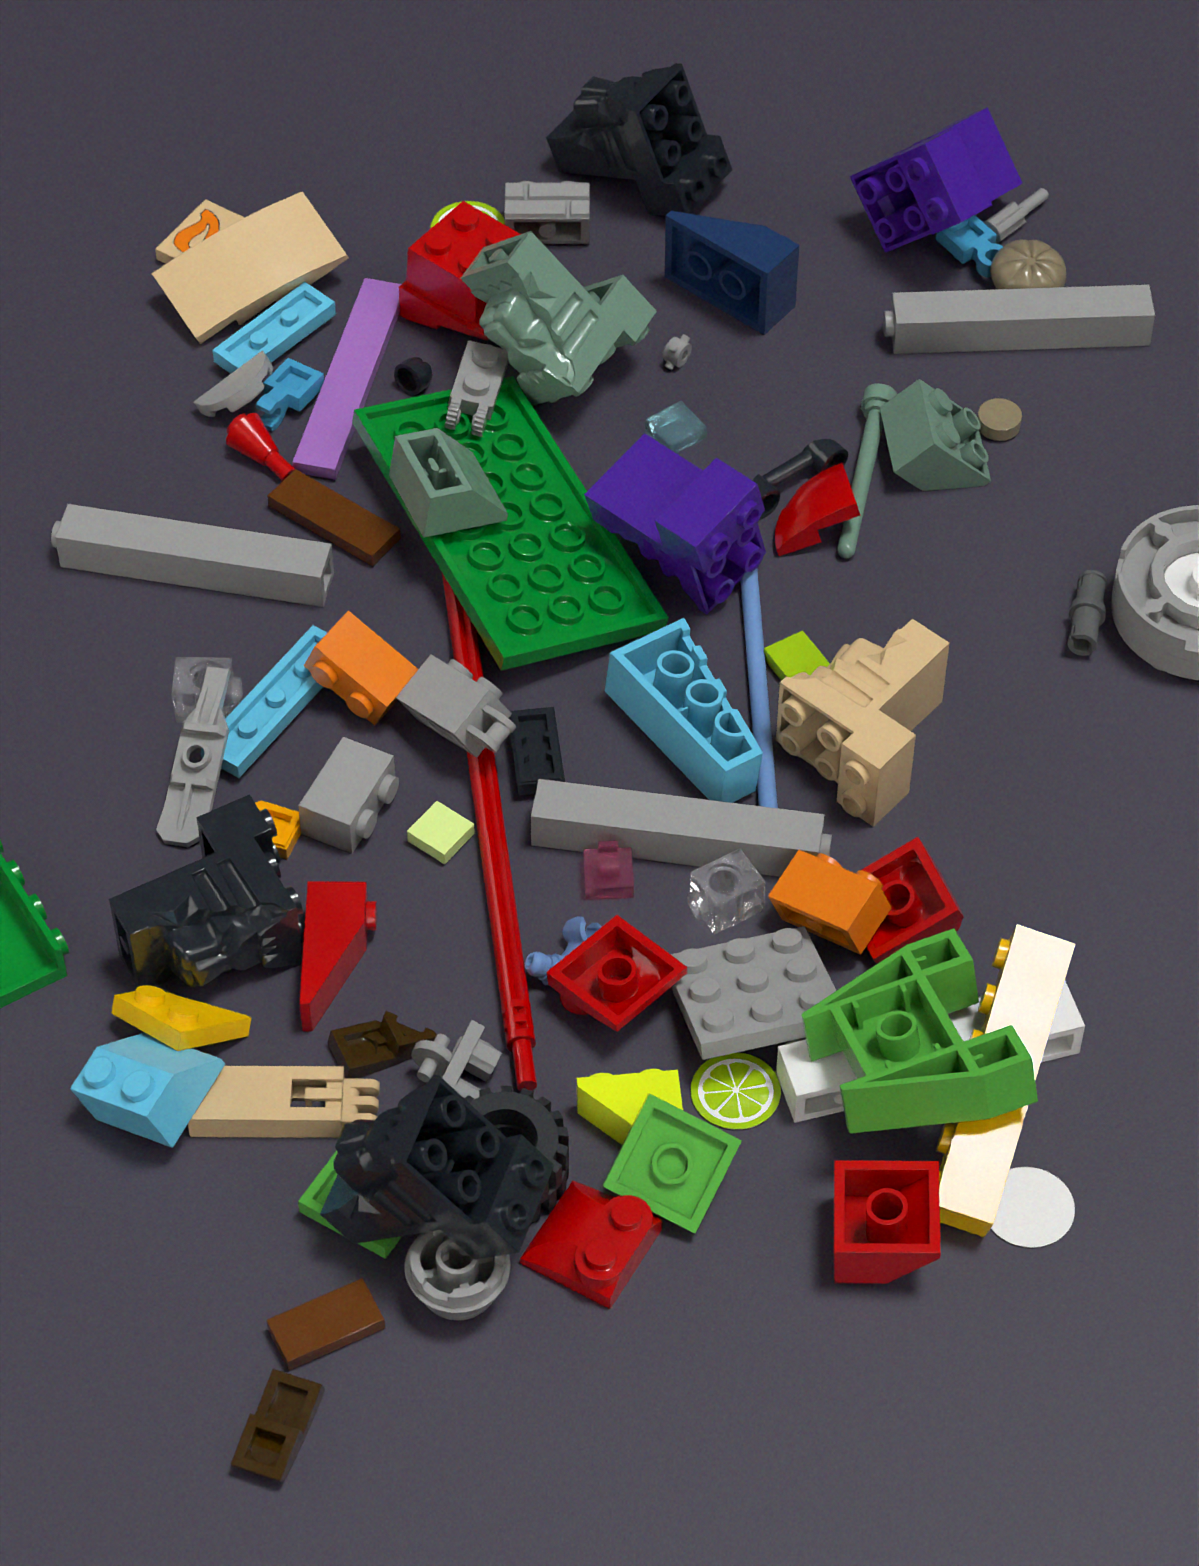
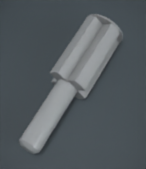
(1013, 215)

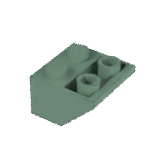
(934, 440)
(442, 484)

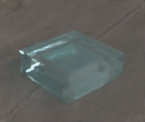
(676, 427)

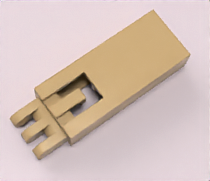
(259, 1100)

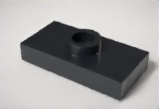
(535, 748)

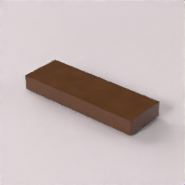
(334, 517)

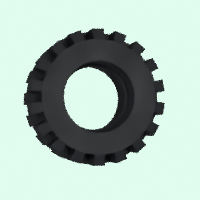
(543, 1128)

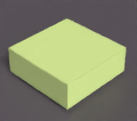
(440, 832)

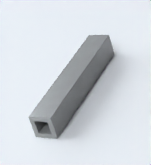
(1020, 319)
(194, 555)
(672, 826)

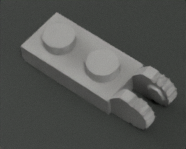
(477, 385)

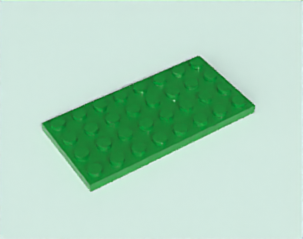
(548, 573)

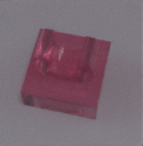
(608, 871)

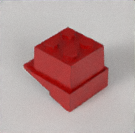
(437, 261)

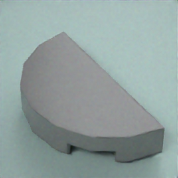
(237, 388)

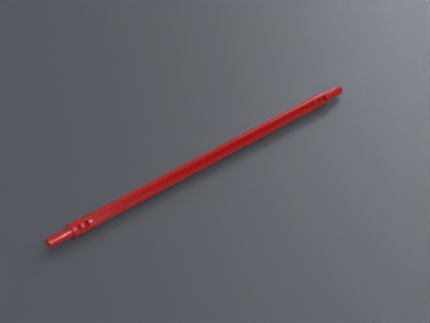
(496, 869)

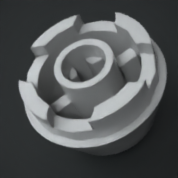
(450, 1279)

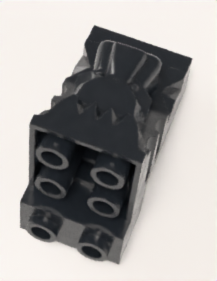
(643, 133)
(215, 910)
(436, 1169)

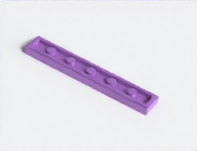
(348, 379)

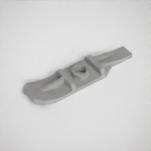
(195, 784)

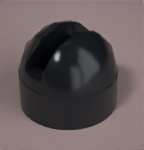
(413, 375)

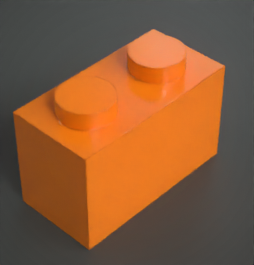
(360, 668)
(830, 900)

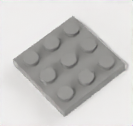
(750, 991)

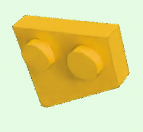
(177, 1019)

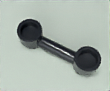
(817, 454)

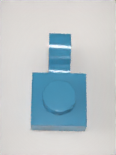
(286, 387)

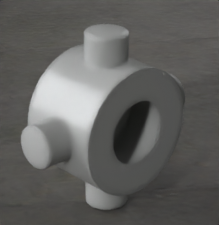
(677, 352)

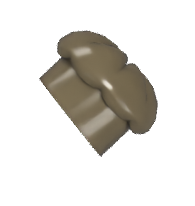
(1028, 265)

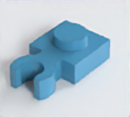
(971, 241)

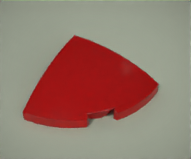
(816, 505)

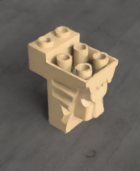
(860, 715)

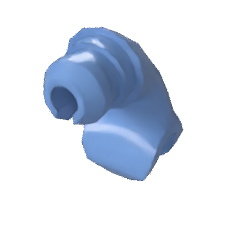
(574, 933)

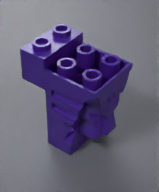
(937, 181)
(684, 517)

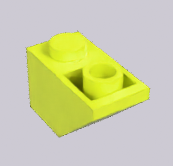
(615, 1100)

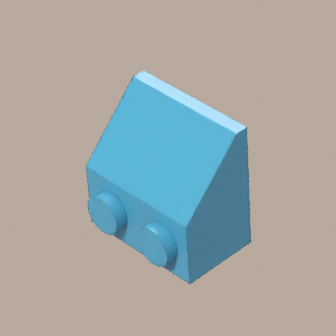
(146, 1086)

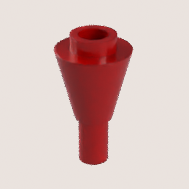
(251, 438)

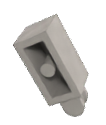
(458, 706)

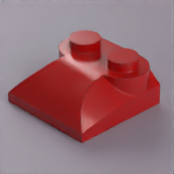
(917, 897)
(614, 974)
(593, 1242)

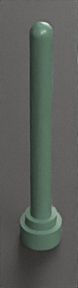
(873, 398)

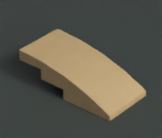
(249, 265)

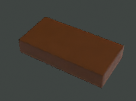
(325, 1324)

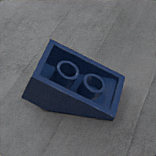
(733, 266)

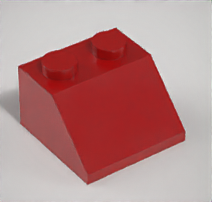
(885, 1219)

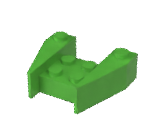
(907, 1049)

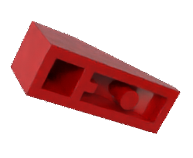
(333, 942)

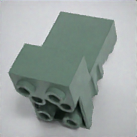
(550, 321)

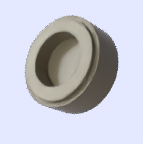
(999, 419)

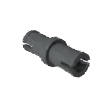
(1087, 612)

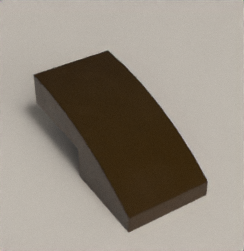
(279, 1426)

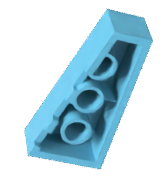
(685, 711)

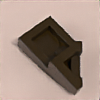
(374, 1045)

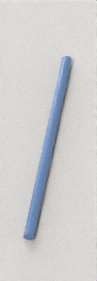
(758, 687)

